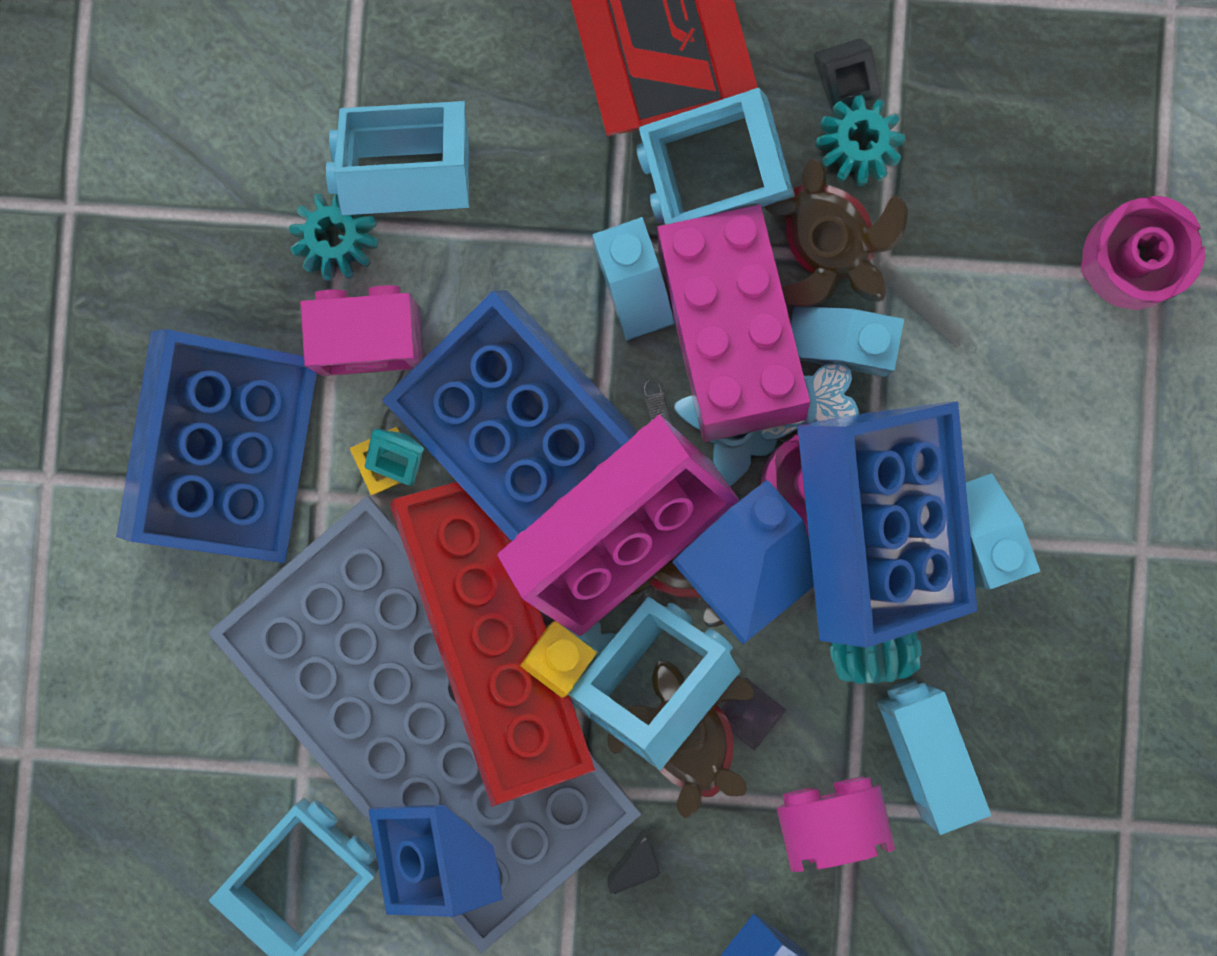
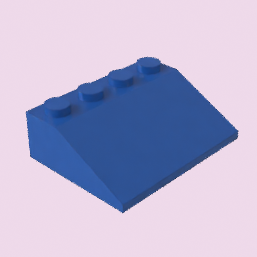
(508, 413)
(216, 447)
(887, 522)

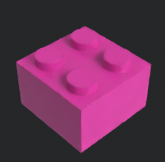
(361, 332)

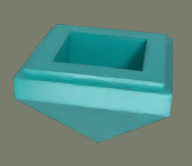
(394, 456)

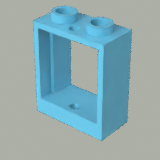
(396, 132)
(655, 158)
(684, 709)
(933, 756)
(258, 919)

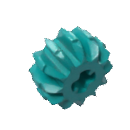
(872, 128)
(320, 252)
(877, 663)

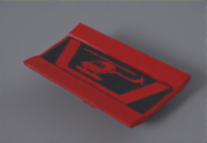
(661, 57)

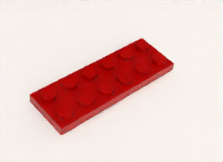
(484, 631)

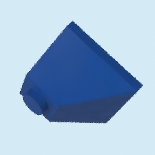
(751, 562)
(432, 862)

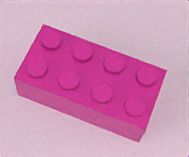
(732, 323)
(617, 527)

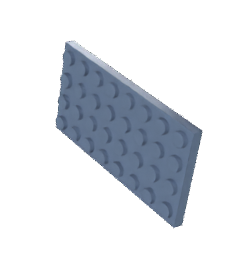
(362, 685)

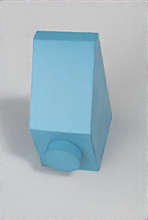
(633, 278)
(847, 336)
(997, 536)

